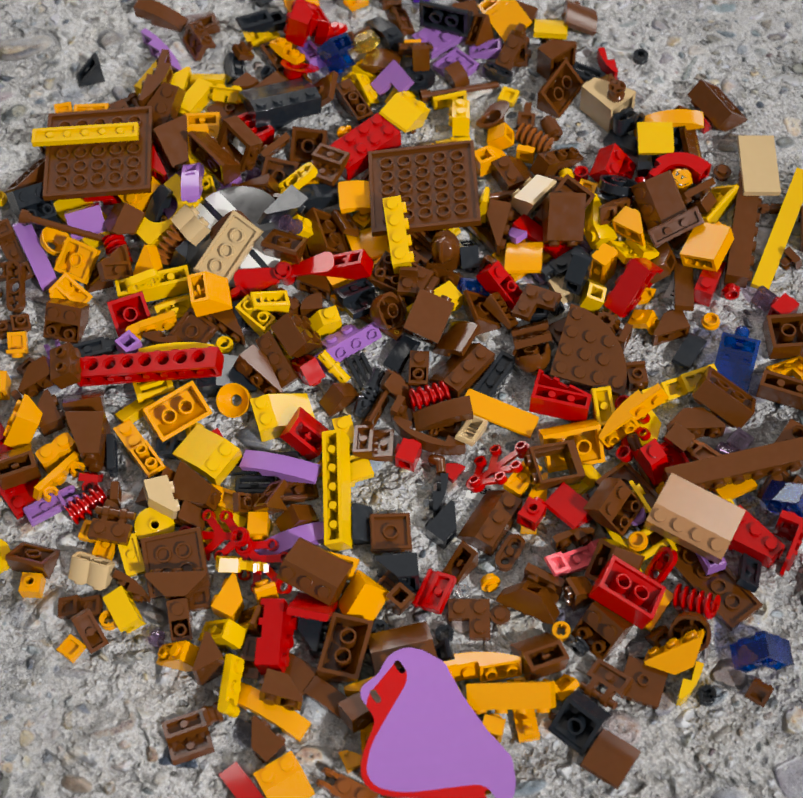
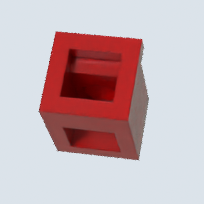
(529, 518)

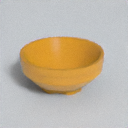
(54, 236)
(225, 396)

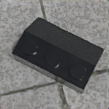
(445, 18)

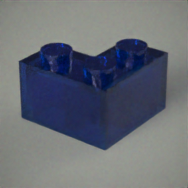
(336, 53)
(784, 496)
(761, 651)

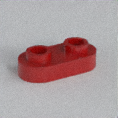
(661, 564)

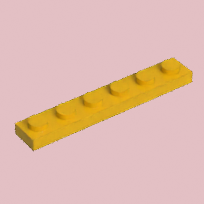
(85, 134)

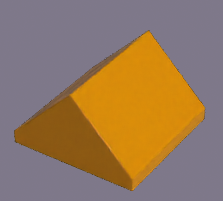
(363, 597)

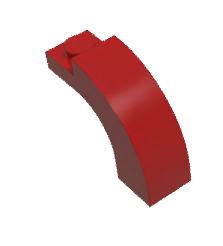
(694, 164)

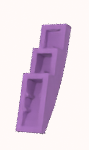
(156, 46)
(280, 466)

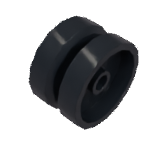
(615, 187)

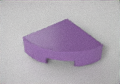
(517, 235)

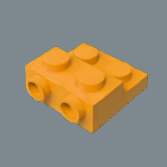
(76, 259)

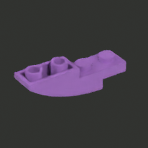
(192, 182)

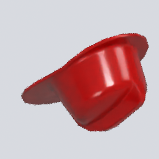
(295, 71)

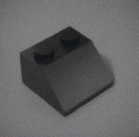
(579, 722)

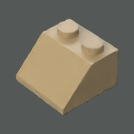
(533, 194)

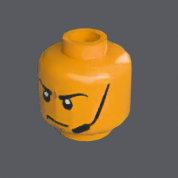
(683, 179)

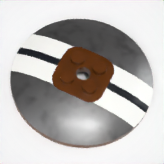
(216, 209)

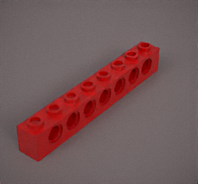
(151, 366)

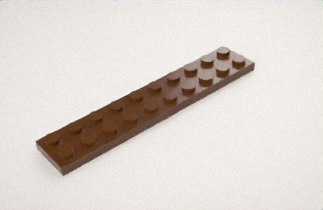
(736, 603)

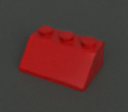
(628, 592)

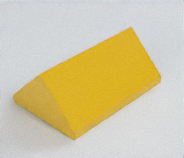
(725, 199)

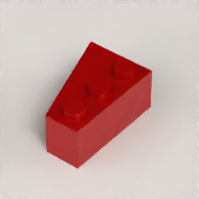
(631, 286)
(559, 400)
(756, 541)
(276, 636)

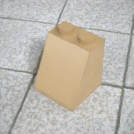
(598, 106)

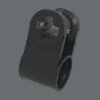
(626, 121)

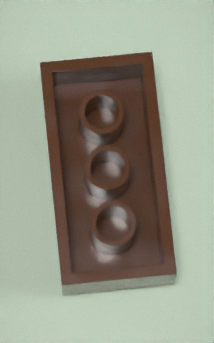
(784, 335)

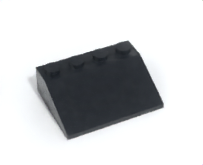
(281, 102)

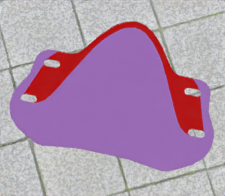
(429, 736)

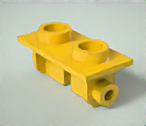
(363, 85)
(221, 91)

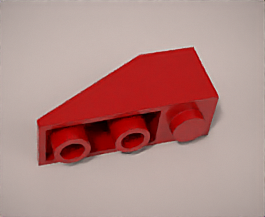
(496, 279)

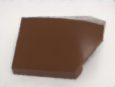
(124, 219)

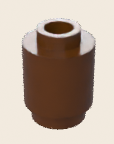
(551, 127)

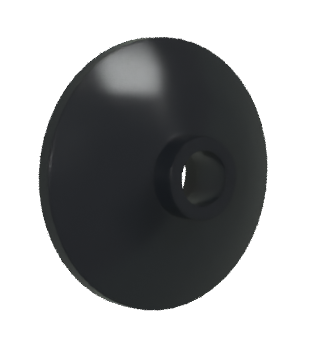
(422, 79)

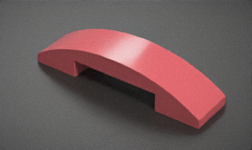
(571, 561)

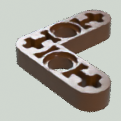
(10, 278)

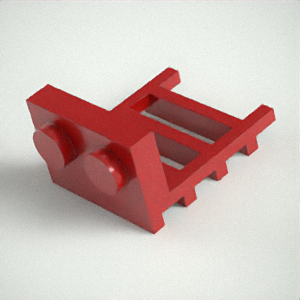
(790, 528)

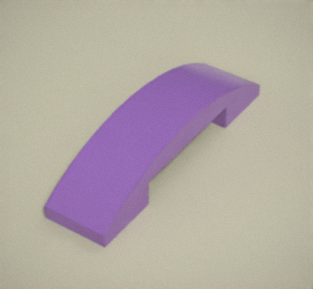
(311, 532)

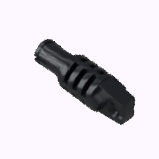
(368, 394)

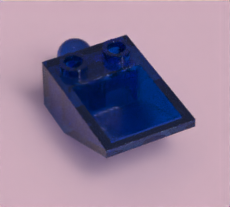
(737, 356)

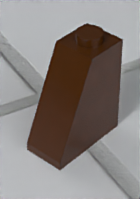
(194, 488)

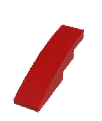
(239, 782)

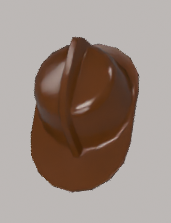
(493, 115)
(446, 250)

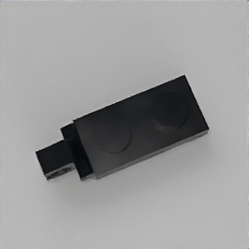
(559, 266)
(97, 347)

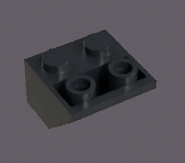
(31, 199)
(400, 568)

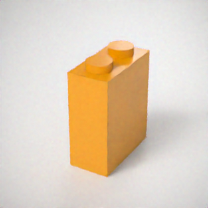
(707, 246)

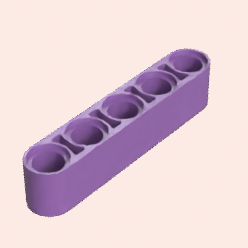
(36, 255)

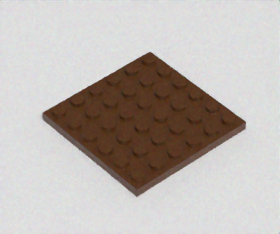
(100, 167)
(432, 180)

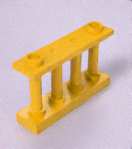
(639, 492)

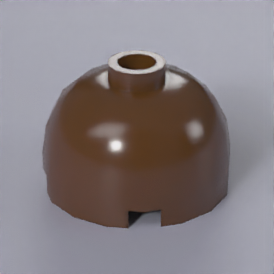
(388, 311)
(533, 358)
(690, 621)

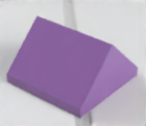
(86, 218)

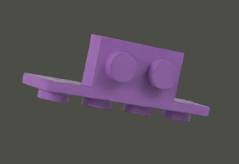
(349, 341)

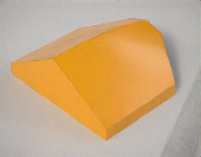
(69, 289)

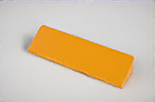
(502, 414)

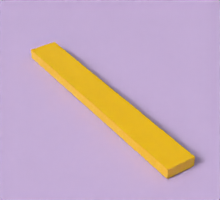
(780, 233)

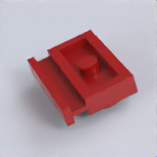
(434, 591)

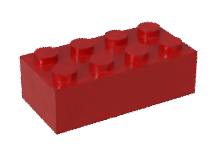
(370, 135)

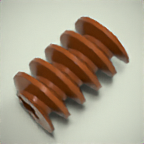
(533, 139)
(171, 243)

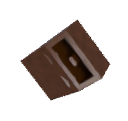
(386, 280)

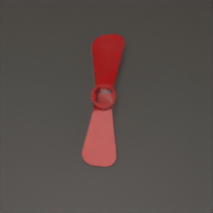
(263, 278)

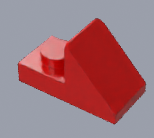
(328, 30)

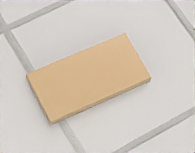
(758, 165)
(229, 247)

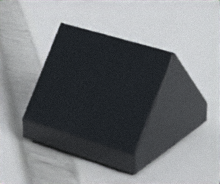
(444, 650)

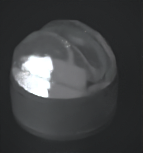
(458, 591)

